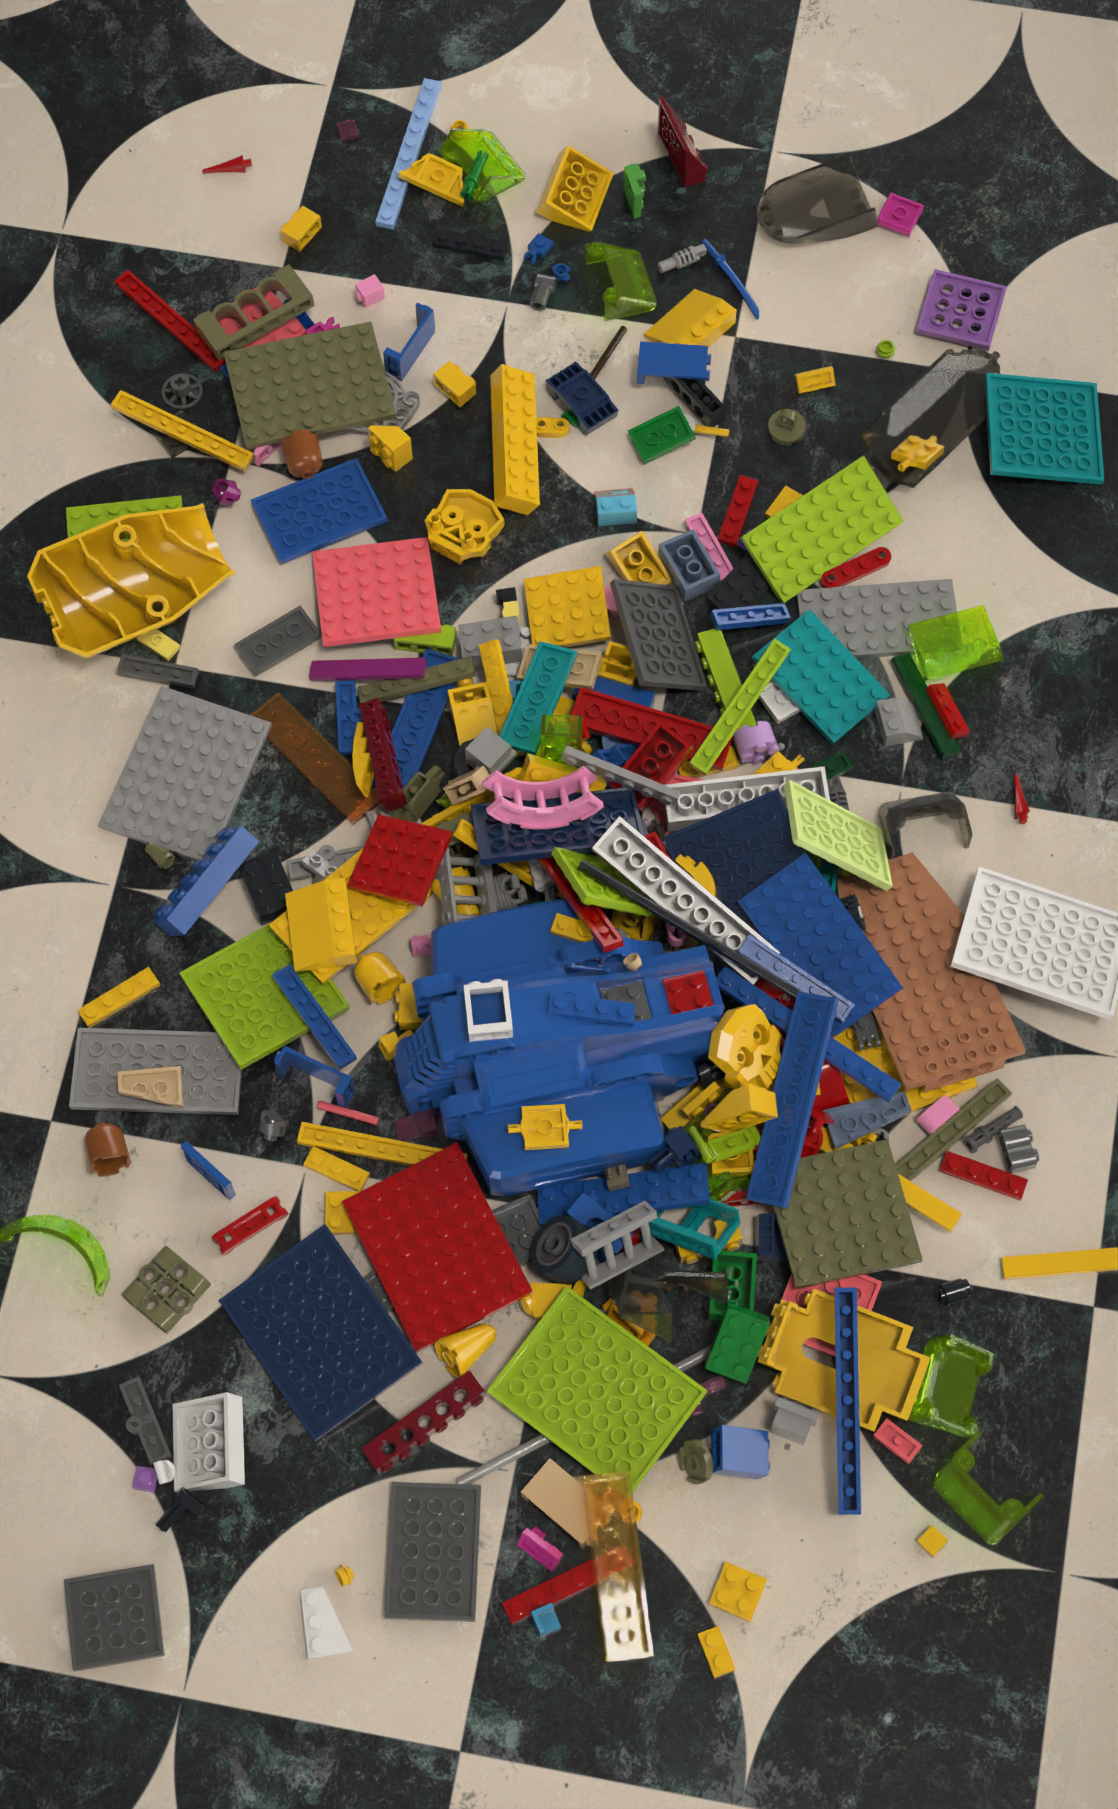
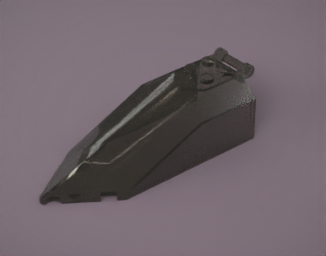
(940, 402)

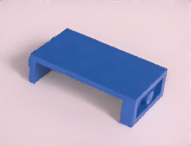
(673, 361)
(400, 363)
(343, 1082)

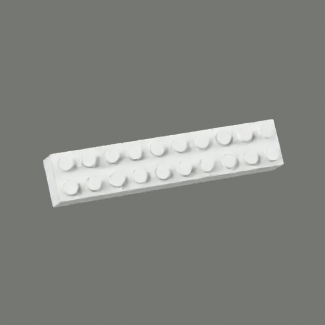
(673, 889)

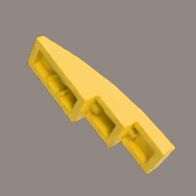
(362, 761)

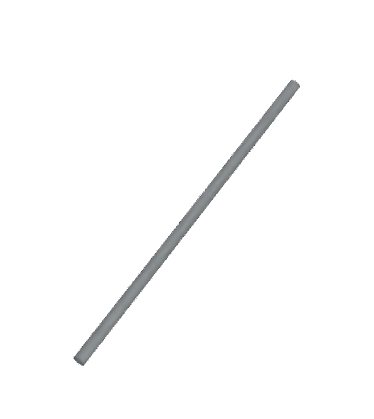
(541, 1440)

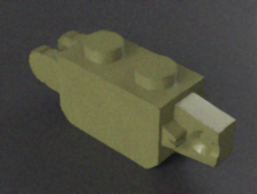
(419, 794)

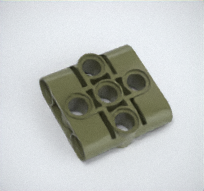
(170, 1264)

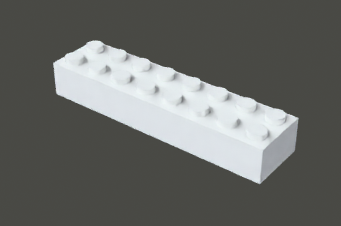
(710, 797)

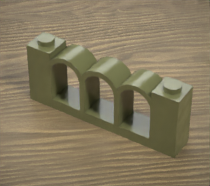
(285, 281)

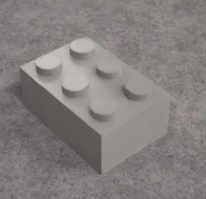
(503, 629)

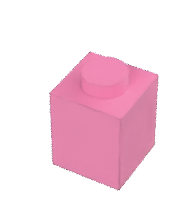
(369, 291)

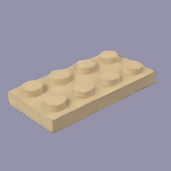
(583, 671)

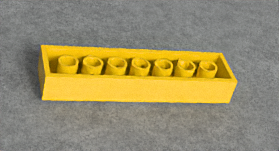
(514, 440)

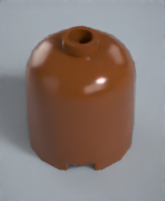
(302, 453)
(106, 1149)

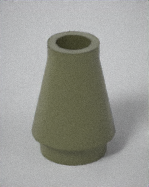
(162, 857)

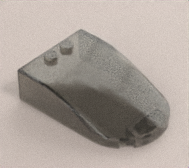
(817, 205)

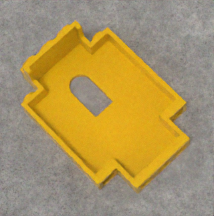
(887, 1369)

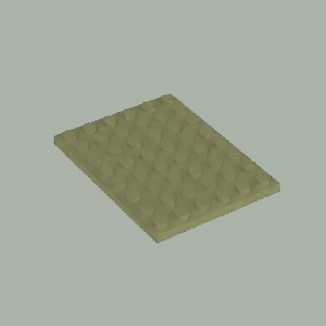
(309, 383)

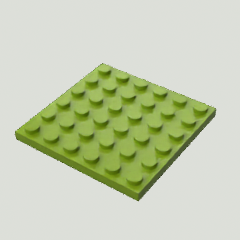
(245, 1001)

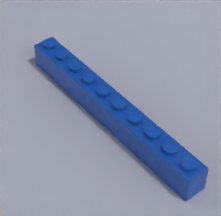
(847, 1401)

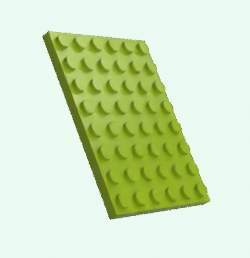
(596, 1390)

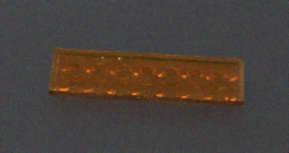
(316, 758)

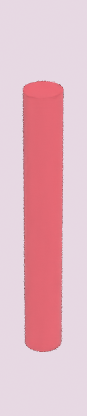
(348, 1113)

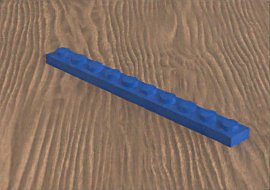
(836, 1053)

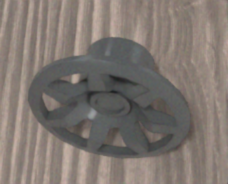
(181, 388)

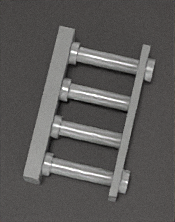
(483, 881)
(609, 1231)

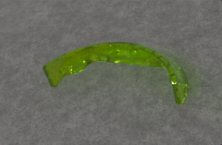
(70, 1232)

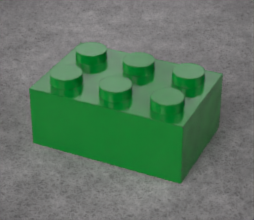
(740, 1281)
(737, 1342)

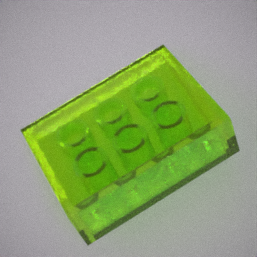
(955, 643)

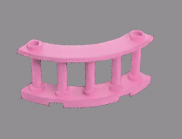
(542, 816)

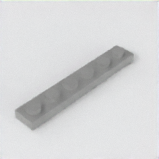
(615, 773)

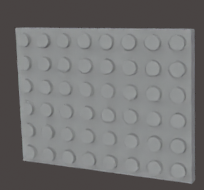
(185, 774)

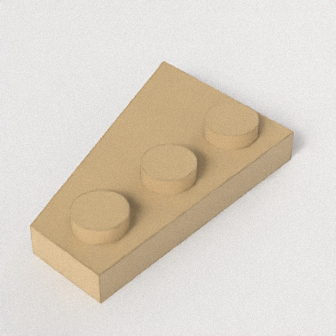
(154, 1084)

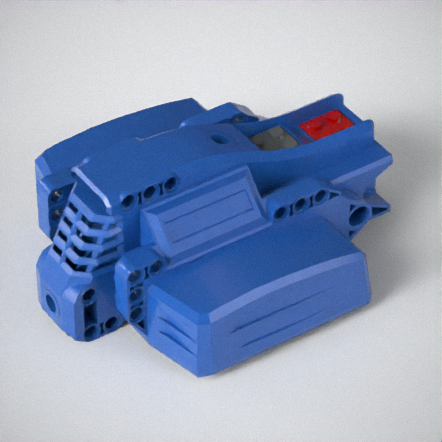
(597, 1069)

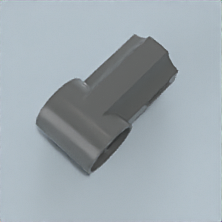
(544, 287)

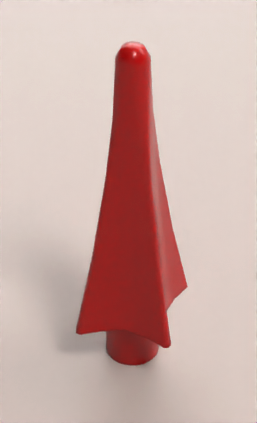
(235, 165)
(1021, 806)

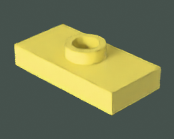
(159, 644)

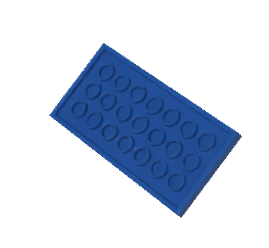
(817, 933)

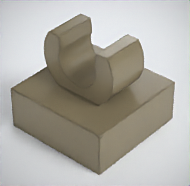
(617, 1177)

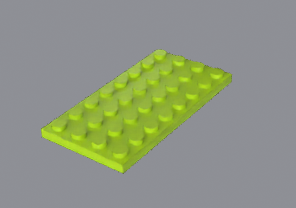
(822, 529)

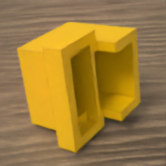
(618, 664)

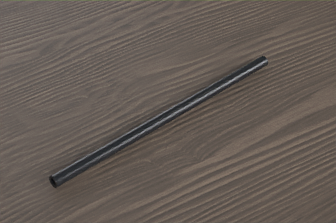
(688, 929)

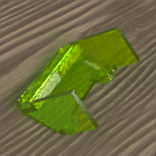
(972, 1502)

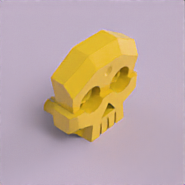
(471, 513)
(756, 1053)

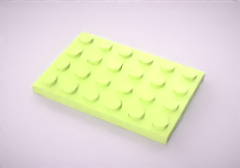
(837, 835)

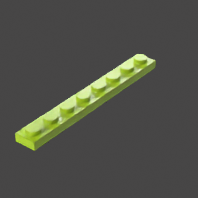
(739, 707)

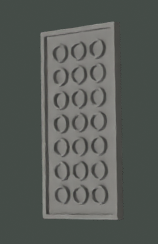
(876, 616)
(208, 1070)

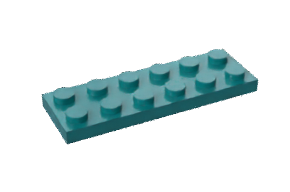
(537, 696)

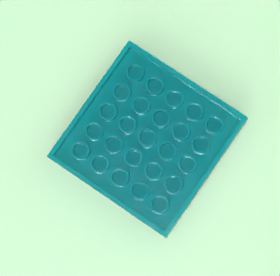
(1043, 428)

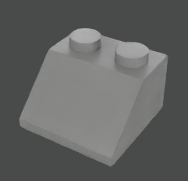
(897, 721)

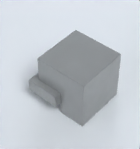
(490, 751)
(793, 1420)

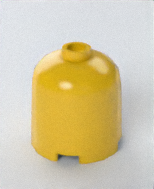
(378, 977)

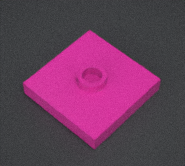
(900, 214)

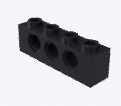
(699, 399)

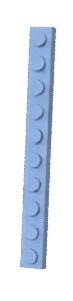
(408, 152)

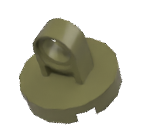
(786, 427)
(696, 1461)

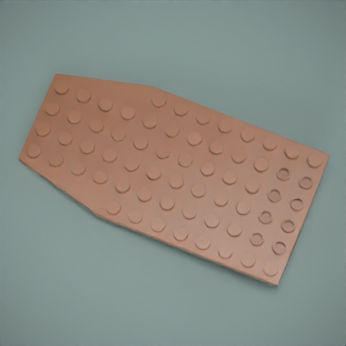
(944, 1019)

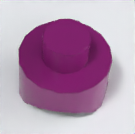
(228, 494)

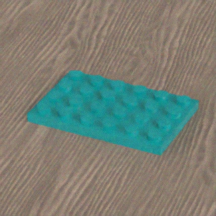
(824, 678)

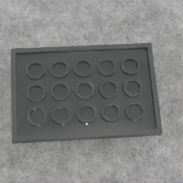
(658, 635)
(433, 1552)

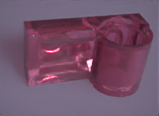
(417, 1125)

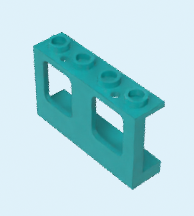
(686, 1233)

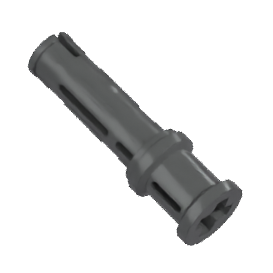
(984, 1132)

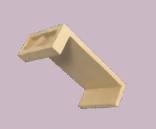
(560, 1499)

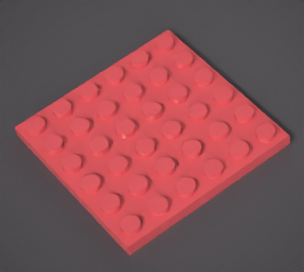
(376, 592)

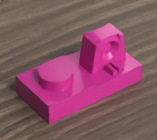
(533, 1543)

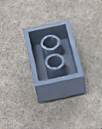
(689, 565)

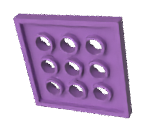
(954, 300)

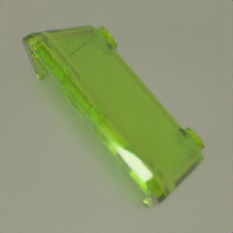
(500, 168)
(631, 283)

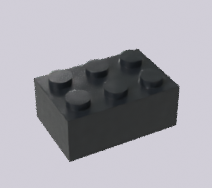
(266, 885)

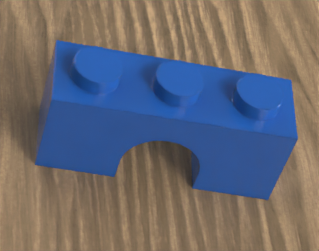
(587, 1207)

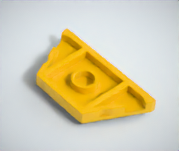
(436, 177)

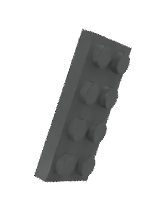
(277, 640)

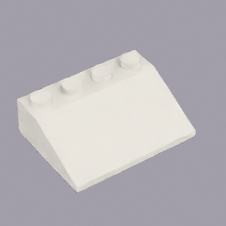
(208, 1443)

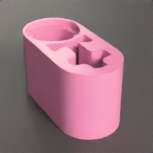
(937, 1114)

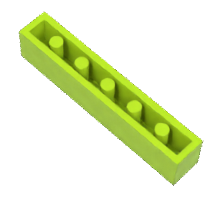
(720, 670)

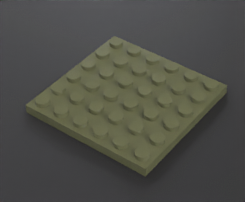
(846, 1216)

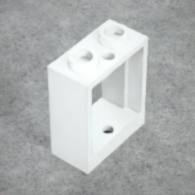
(492, 1030)

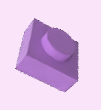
(145, 1479)

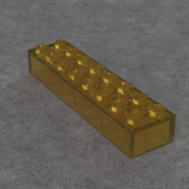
(617, 1566)

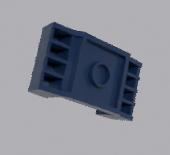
(582, 397)
(769, 1240)

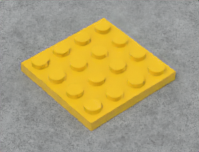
(568, 607)

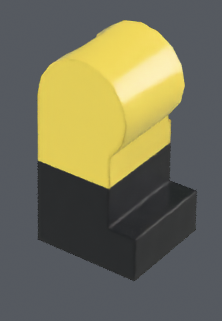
(508, 598)

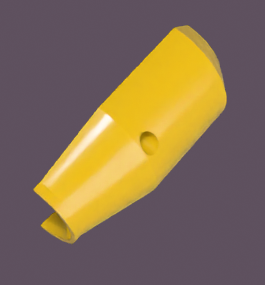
(113, 589)

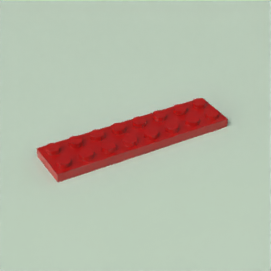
(634, 722)

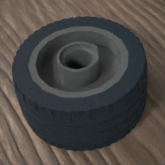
(553, 1251)

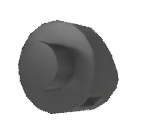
(273, 1125)

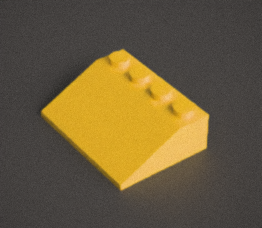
(574, 190)
(694, 321)
(321, 925)

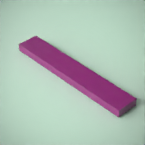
(368, 669)

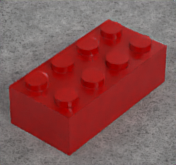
(657, 760)

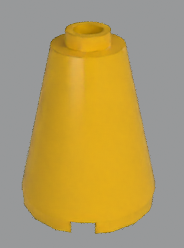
(459, 889)
(465, 1347)

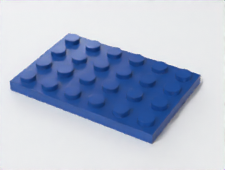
(319, 511)

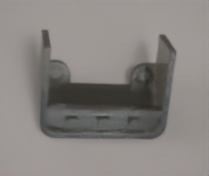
(896, 813)

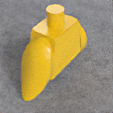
(544, 1296)

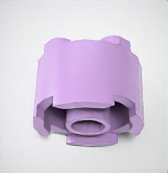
(755, 742)

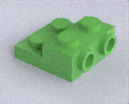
(634, 188)

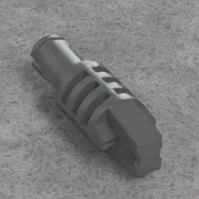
(837, 793)

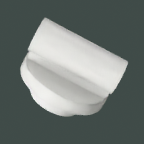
(165, 1471)

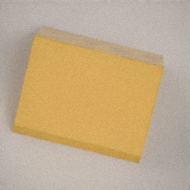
(737, 1165)

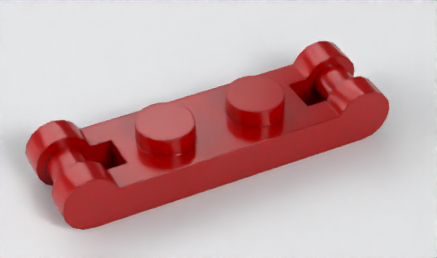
(249, 1225)

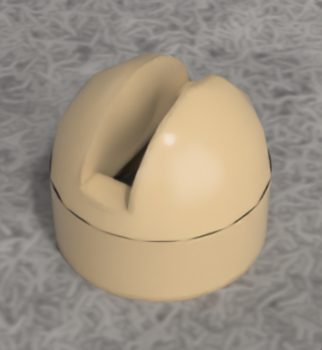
(632, 962)

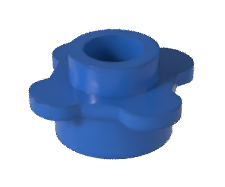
(561, 268)

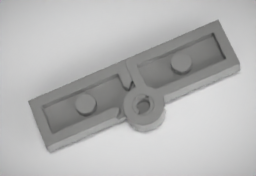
(298, 871)

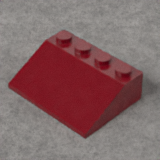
(680, 145)

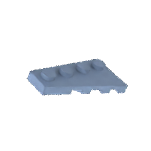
(864, 1117)

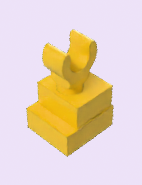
(388, 1042)

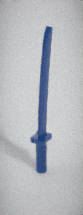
(720, 261)

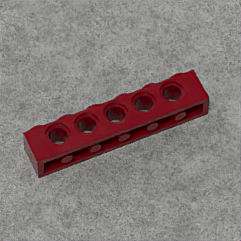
(383, 754)
(464, 1384)

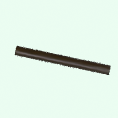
(608, 352)

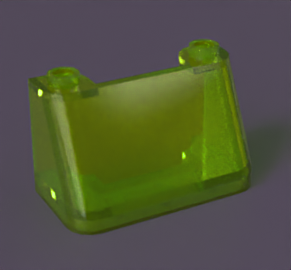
(950, 1385)

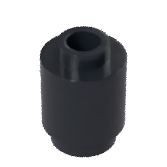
(954, 1291)

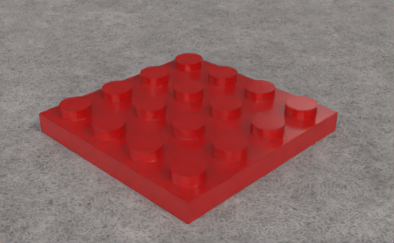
(400, 860)

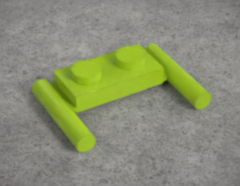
(726, 1145)

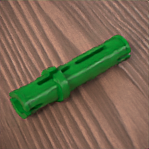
(471, 181)

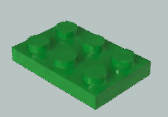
(661, 434)

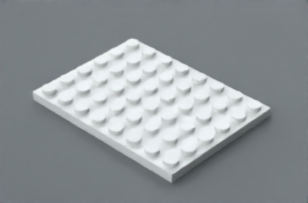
(1040, 943)

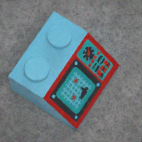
(616, 507)

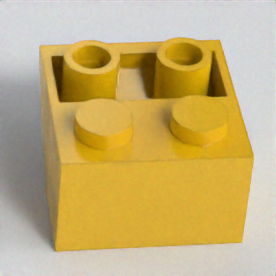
(390, 445)

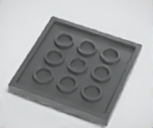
(114, 1617)

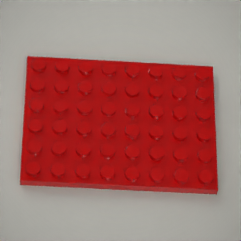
(437, 1247)

